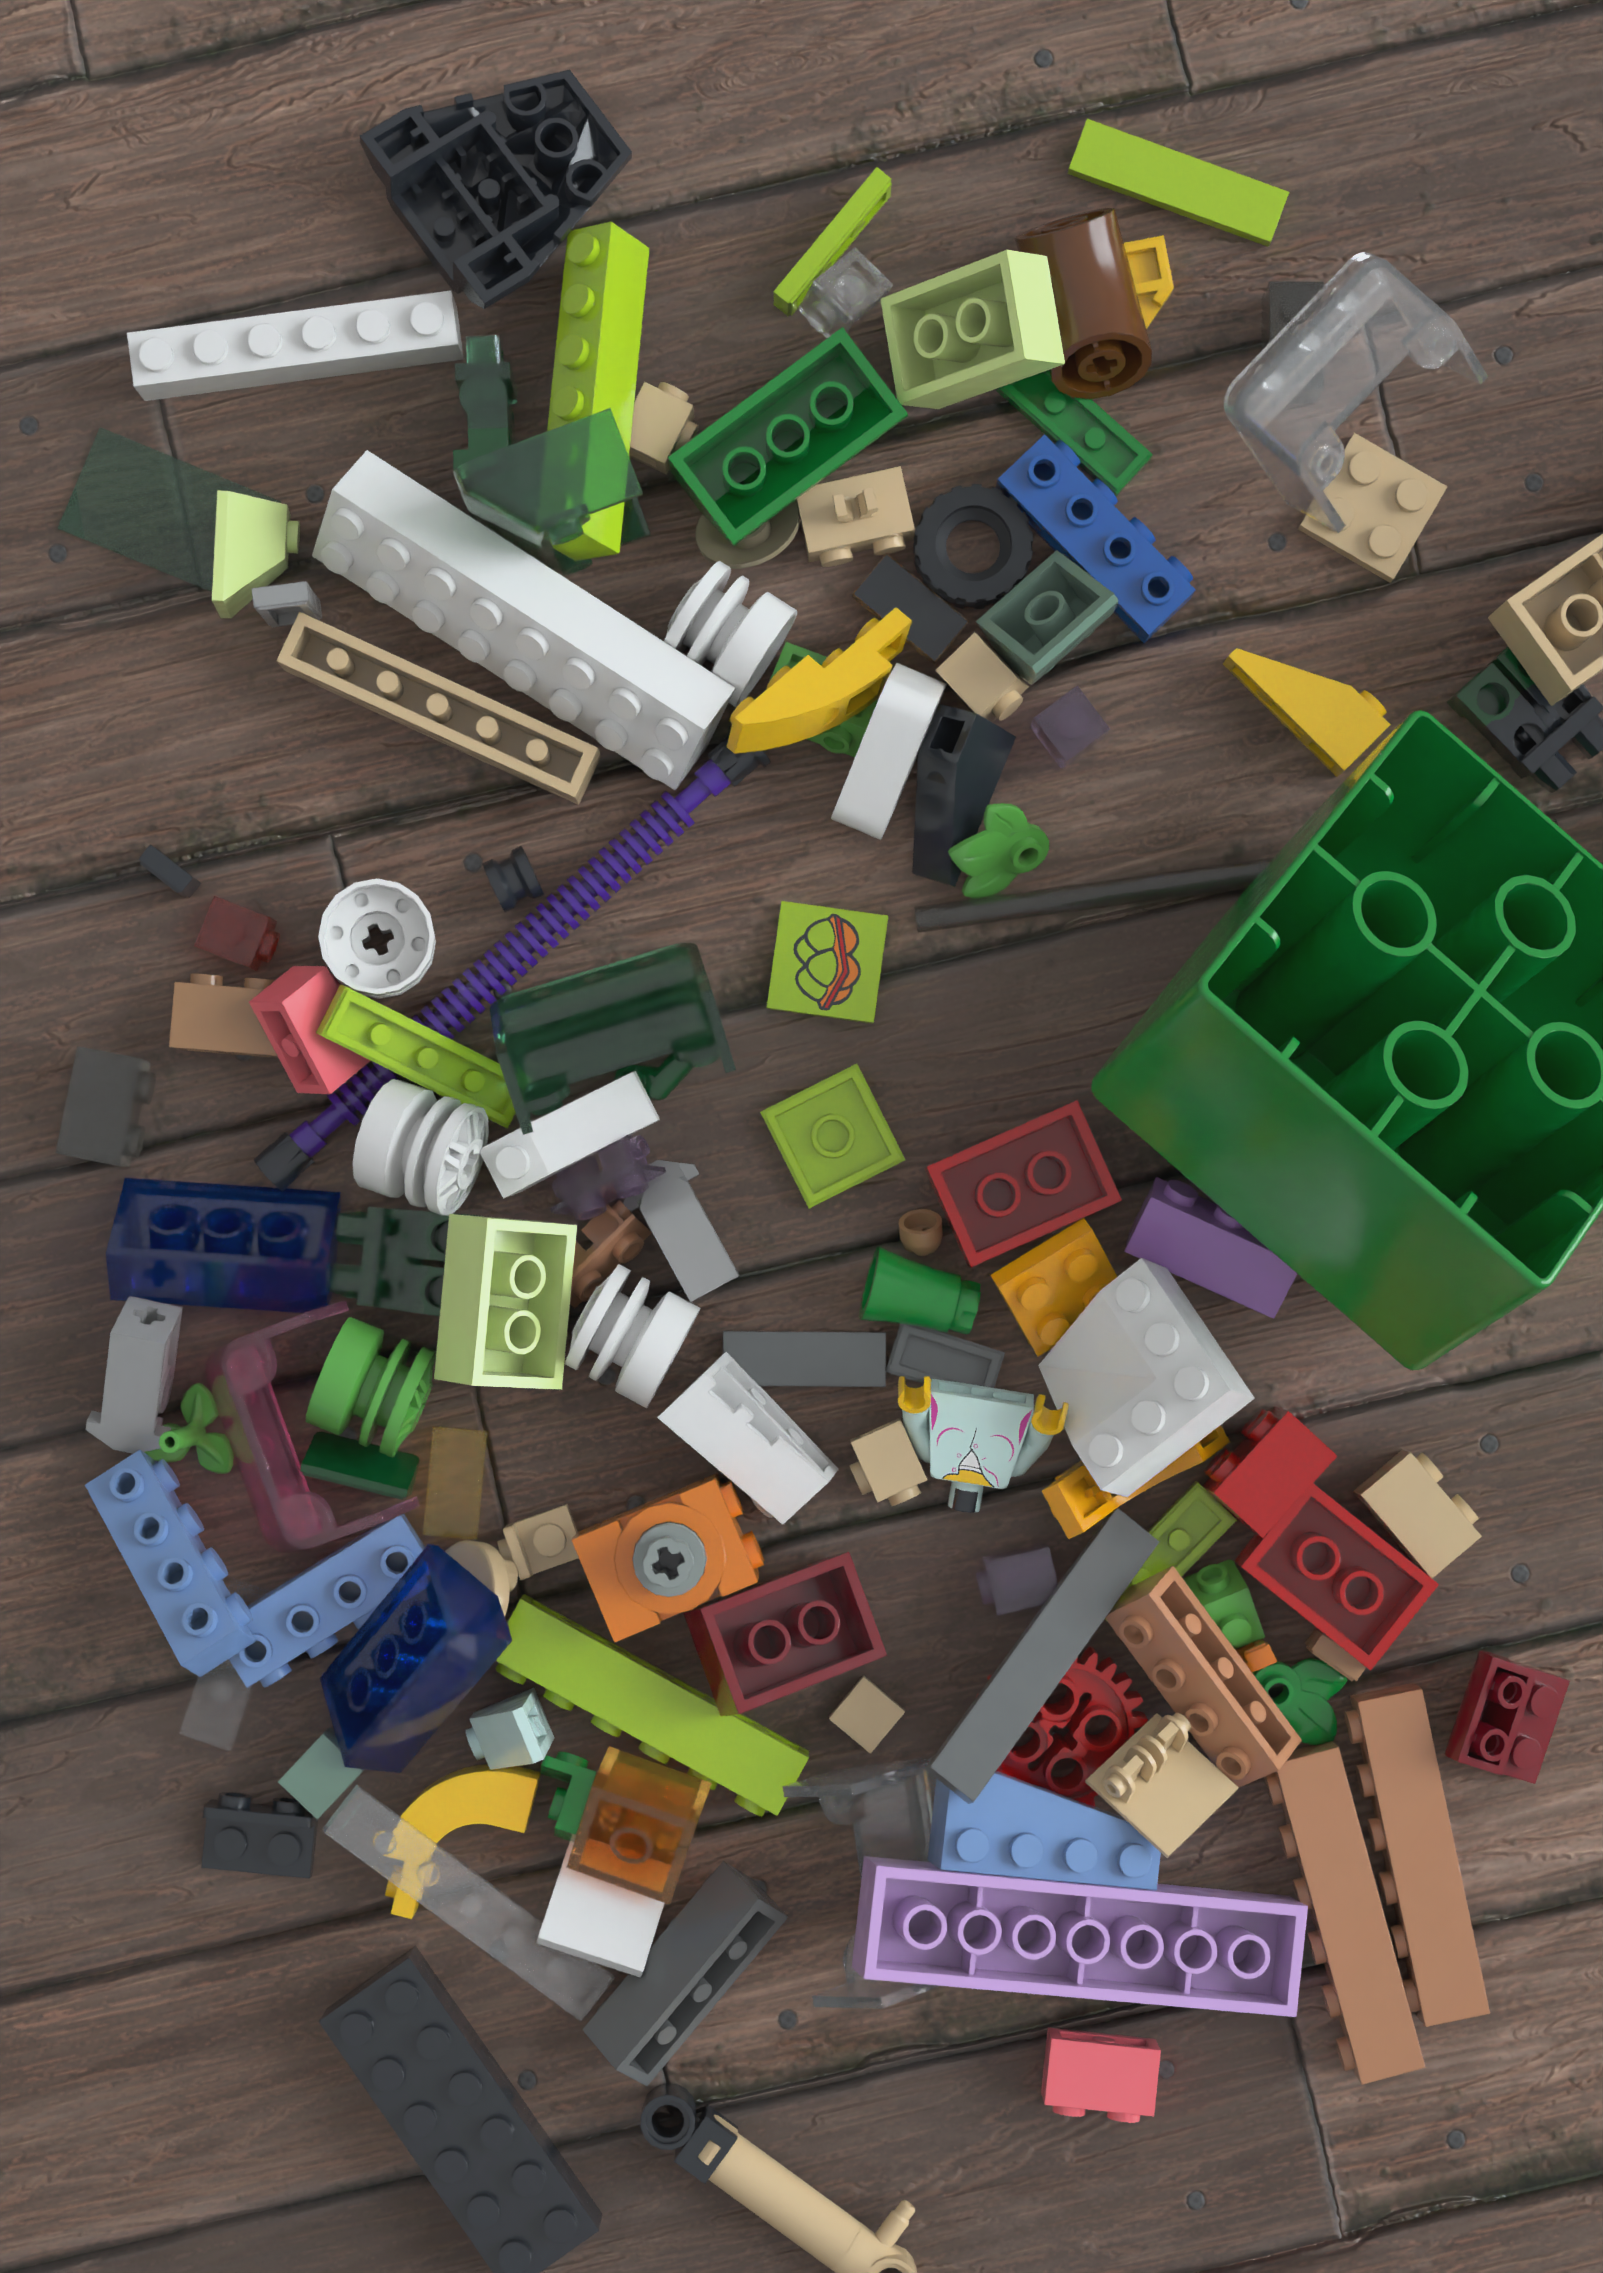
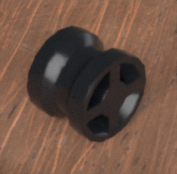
(513, 879)

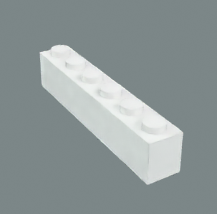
(295, 346)

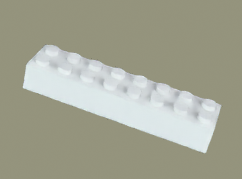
(520, 620)

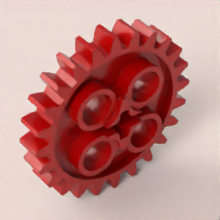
(1089, 1751)

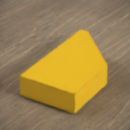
(1150, 274)

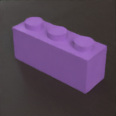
(1207, 1247)

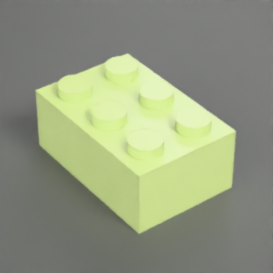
(972, 330)
(505, 1302)

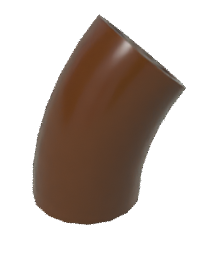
(1094, 303)

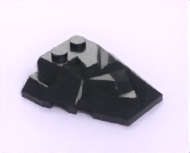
(496, 178)

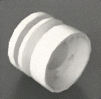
(726, 632)
(347, 927)
(420, 1147)
(631, 1335)

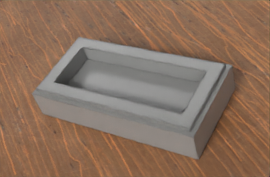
(283, 602)

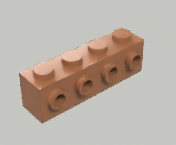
(1203, 1677)

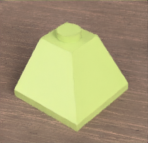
(249, 548)

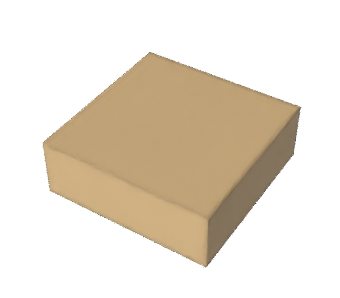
(866, 1714)

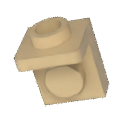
(540, 1541)

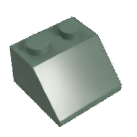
(1046, 616)

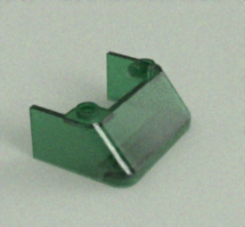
(552, 486)
(604, 1024)

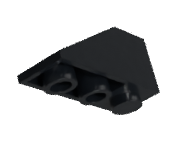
(954, 786)

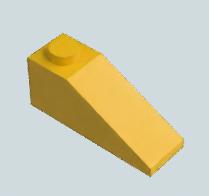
(1319, 711)

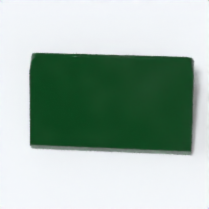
(360, 1467)

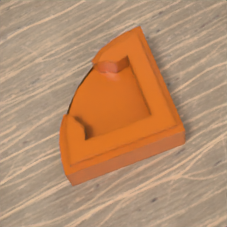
(1257, 1655)

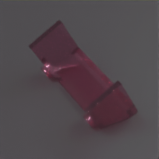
(263, 1449)

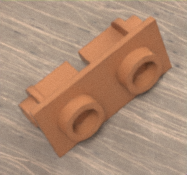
(616, 1240)

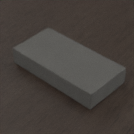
(942, 1357)

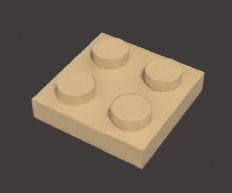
(1381, 505)

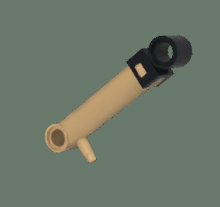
(716, 2152)

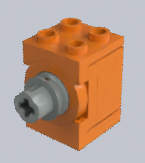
(668, 1556)

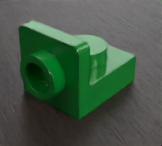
(568, 1804)

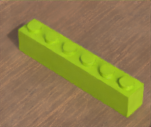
(599, 352)
(650, 1706)

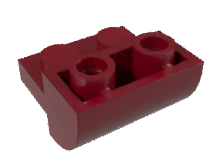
(1506, 1717)

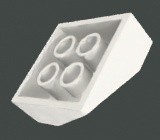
(1140, 1379)

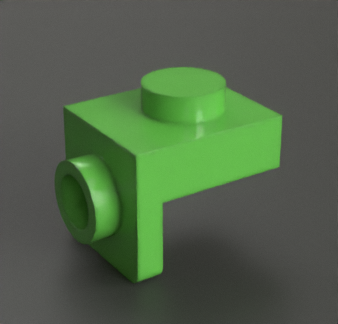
(1227, 1601)

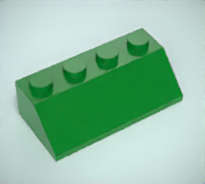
(786, 437)

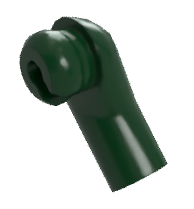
(658, 1080)

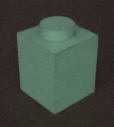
(319, 1775)

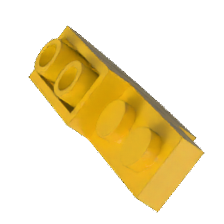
(817, 696)

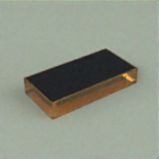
(934, 621)

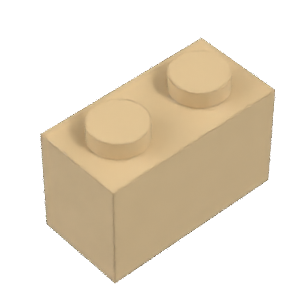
(1418, 1511)

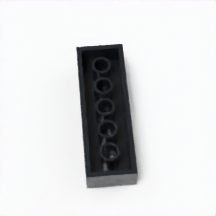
(461, 2118)

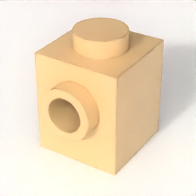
(660, 424)
(983, 679)
(887, 1464)

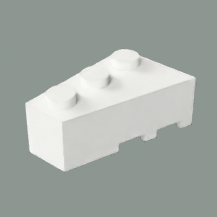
(749, 1439)

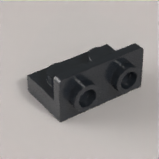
(259, 1836)

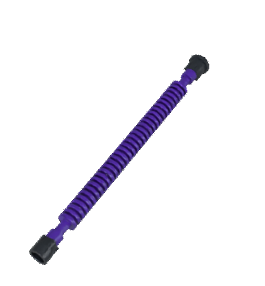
(294, 1152)

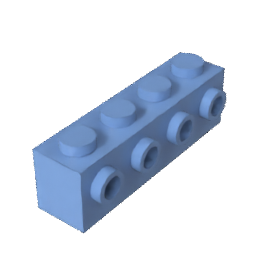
(171, 1562)
(325, 1599)

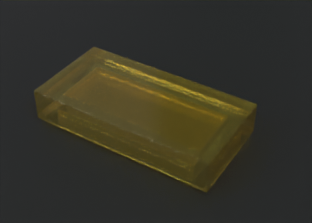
(455, 1482)

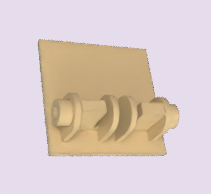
(1162, 1783)

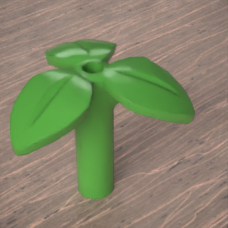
(212, 1448)

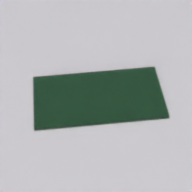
(149, 507)

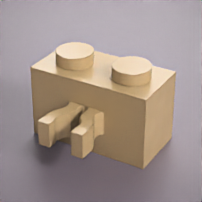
(856, 517)

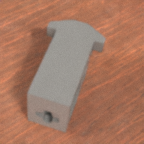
(684, 1230)
(138, 1376)

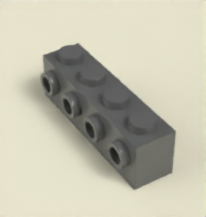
(685, 1974)

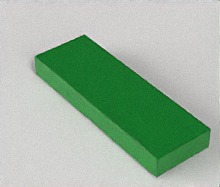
(1091, 433)

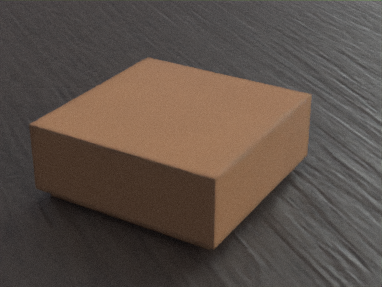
(1334, 1655)

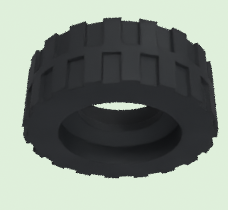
(966, 505)

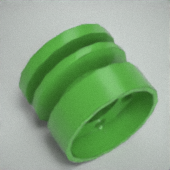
(371, 1386)

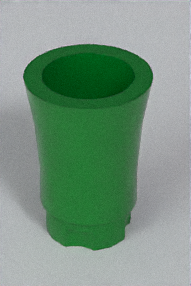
(917, 1295)

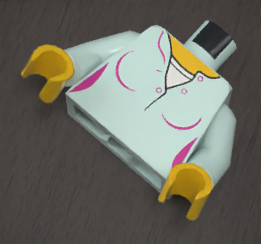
(976, 1434)

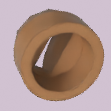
(921, 1231)

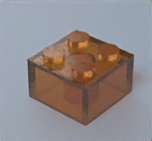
(638, 1825)

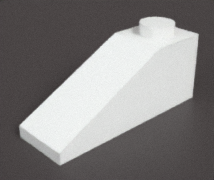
(569, 1135)

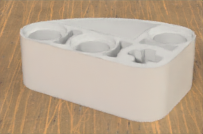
(888, 750)

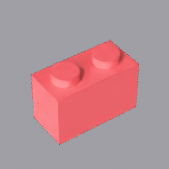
(291, 1015)
(1100, 2074)

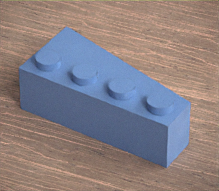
(1038, 1835)

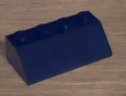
(223, 1245)
(413, 1662)

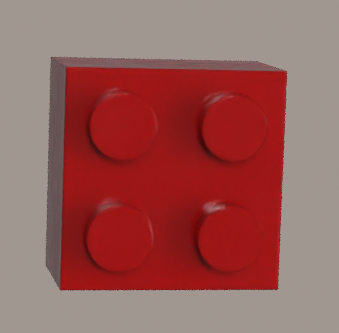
(1267, 1469)

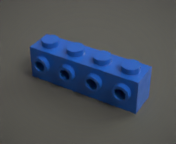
(1093, 534)

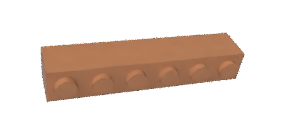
(1418, 1854)
(1346, 1914)

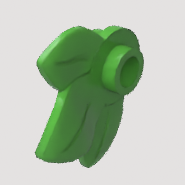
(1000, 851)

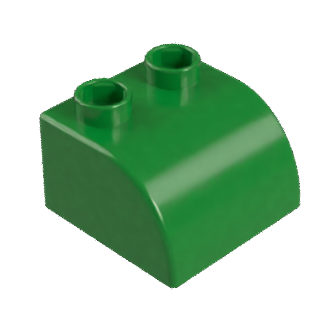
(1394, 1049)

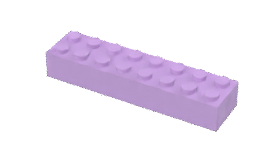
(1080, 1938)

